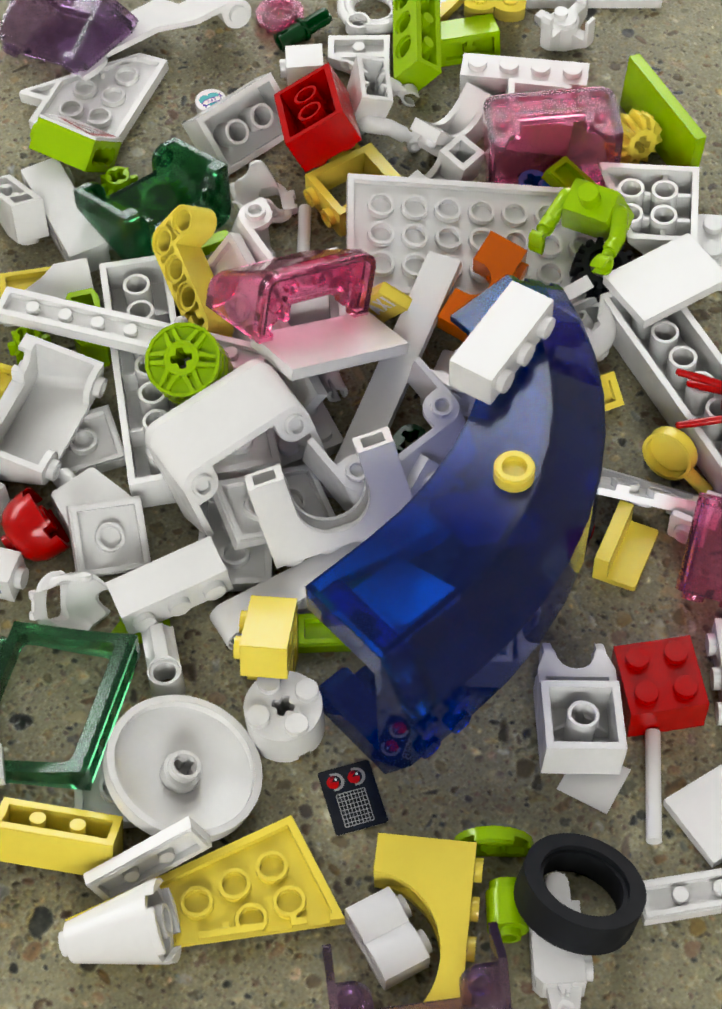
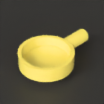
(673, 457)

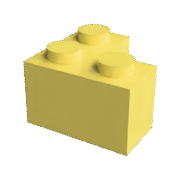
(268, 638)

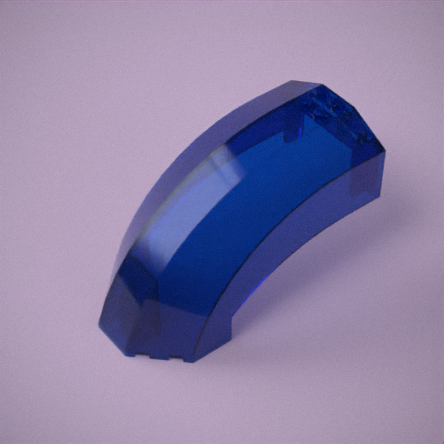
(466, 572)

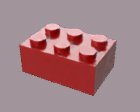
(317, 118)

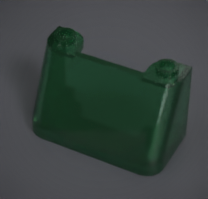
(134, 212)

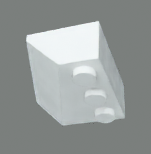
(660, 198)

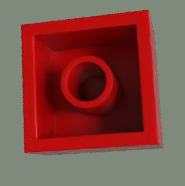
(660, 685)

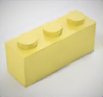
(57, 836)

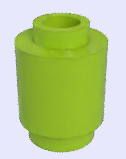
(503, 910)

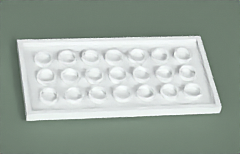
(408, 216)

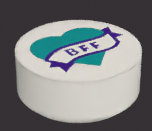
(207, 98)

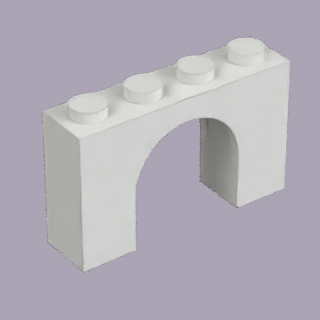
(297, 535)

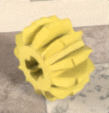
(639, 136)

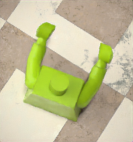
(590, 211)

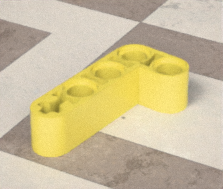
(184, 264)

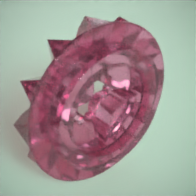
(269, 10)

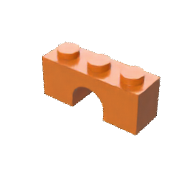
(493, 261)

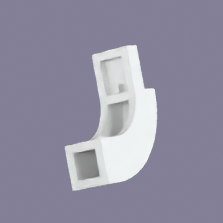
(463, 118)

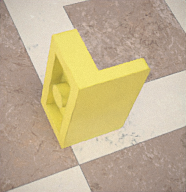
(624, 549)

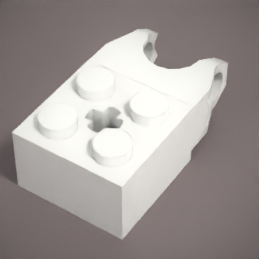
(579, 715)

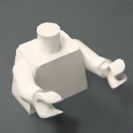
(372, 95)

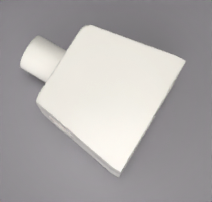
(83, 488)

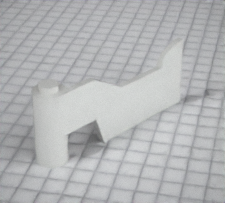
(167, 15)

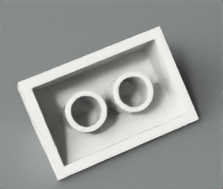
(239, 124)

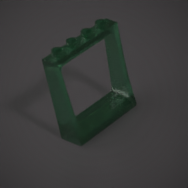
(124, 655)

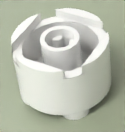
(284, 716)

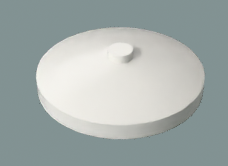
(182, 761)

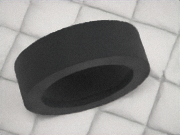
(559, 923)

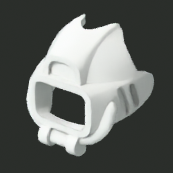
(260, 183)
(78, 600)

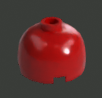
(32, 528)

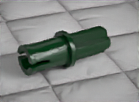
(302, 28)

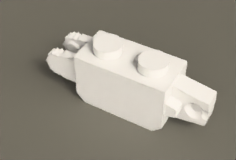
(554, 971)

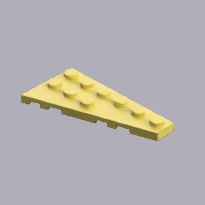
(251, 889)

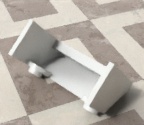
(440, 410)
(218, 423)

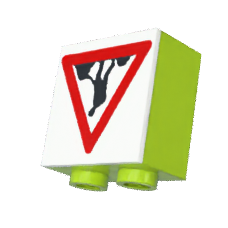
(74, 143)

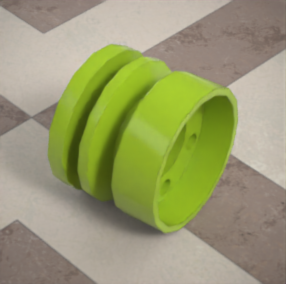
(168, 352)

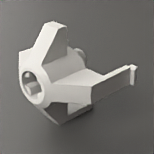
(562, 28)

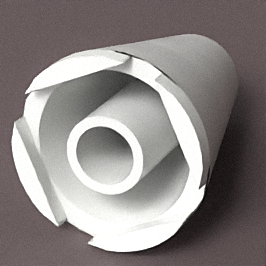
(125, 929)

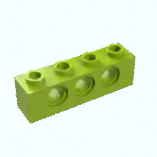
(416, 41)

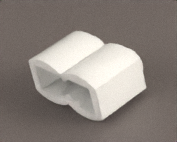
(388, 937)

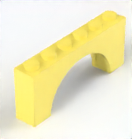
(440, 883)

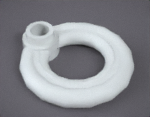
(359, 23)

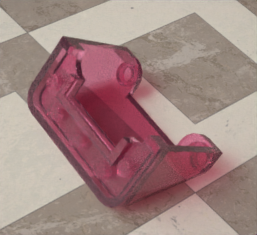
(543, 126)
(263, 291)

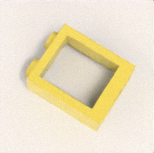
(319, 181)

